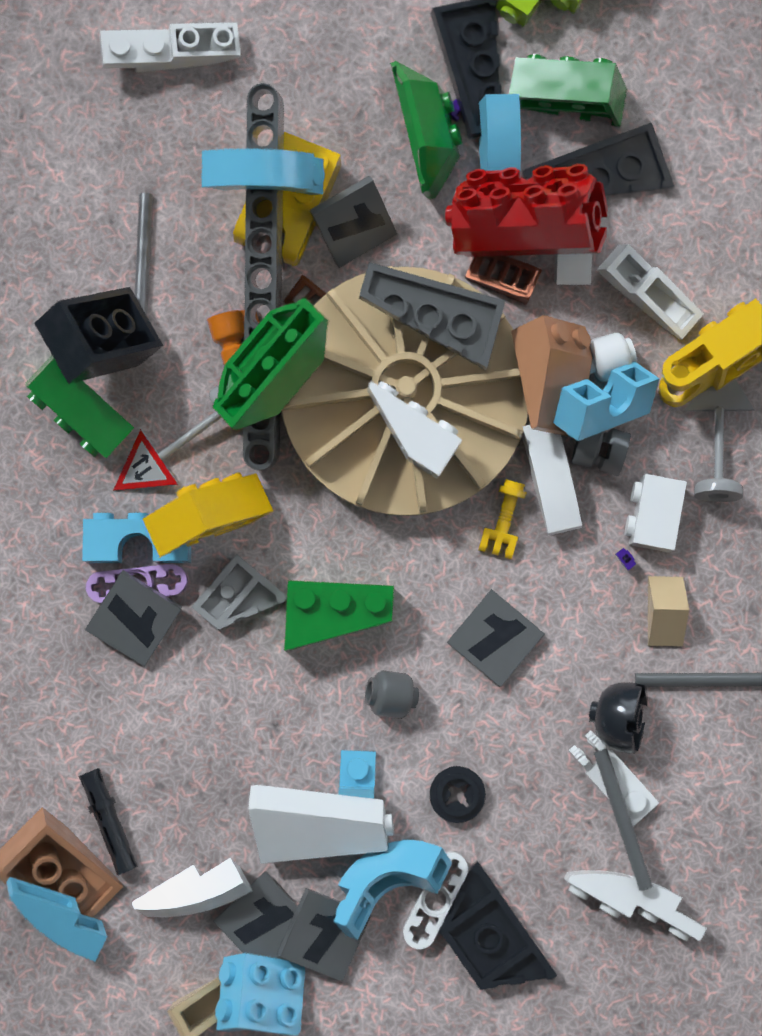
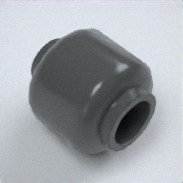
(391, 694)

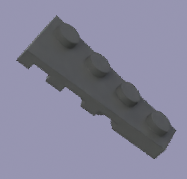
(442, 312)

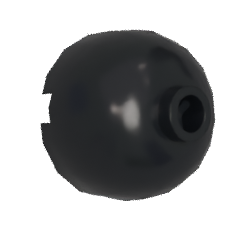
(620, 716)

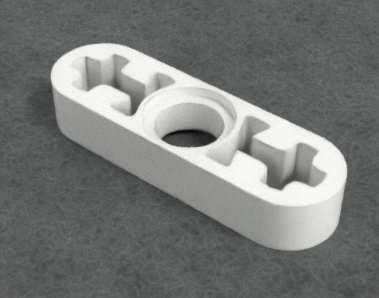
(431, 928)

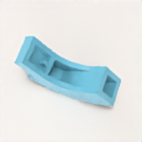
(262, 170)
(379, 872)

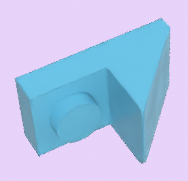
(357, 773)

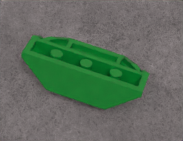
(428, 126)
(272, 364)

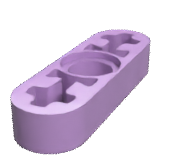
(162, 572)

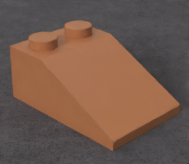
(549, 358)
(55, 859)

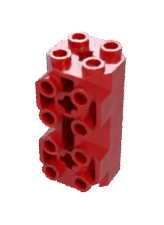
(537, 216)

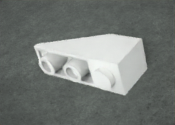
(419, 438)

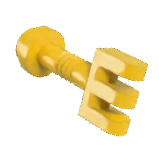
(500, 534)

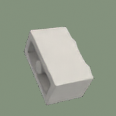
(656, 513)

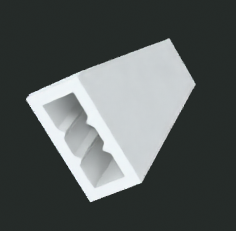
(315, 824)

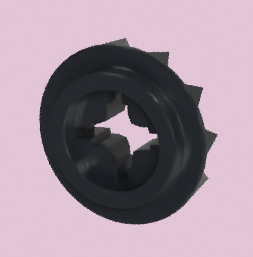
(474, 794)

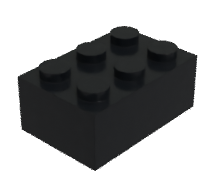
(98, 334)

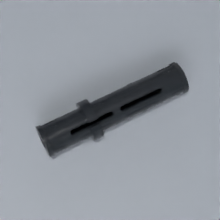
(110, 827)

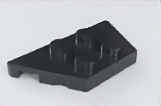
(490, 936)

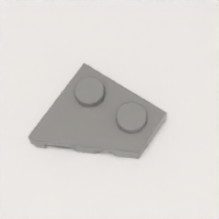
(237, 595)

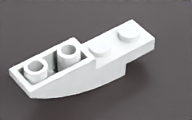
(170, 48)
(621, 895)

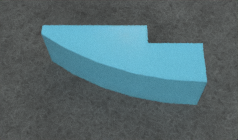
(500, 132)
(58, 918)

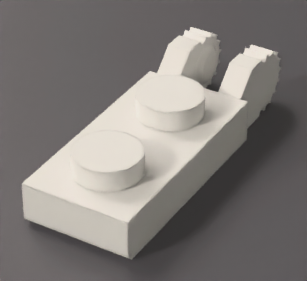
(636, 796)

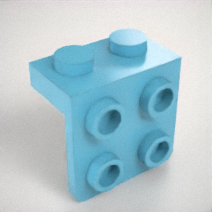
(260, 995)

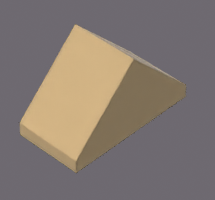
(667, 611)
(196, 1010)

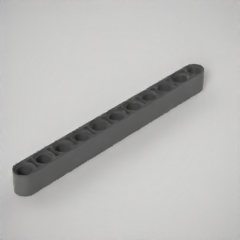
(256, 262)

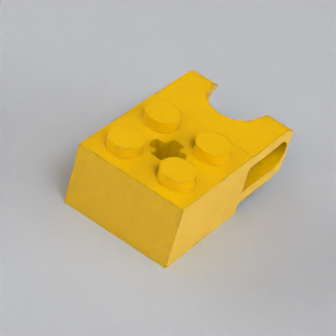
(297, 219)
(716, 356)

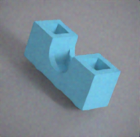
(590, 410)
(106, 537)

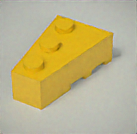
(207, 511)

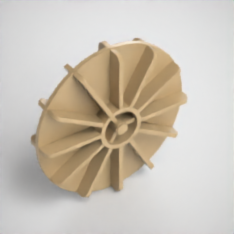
(345, 436)

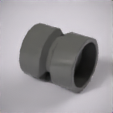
(587, 451)

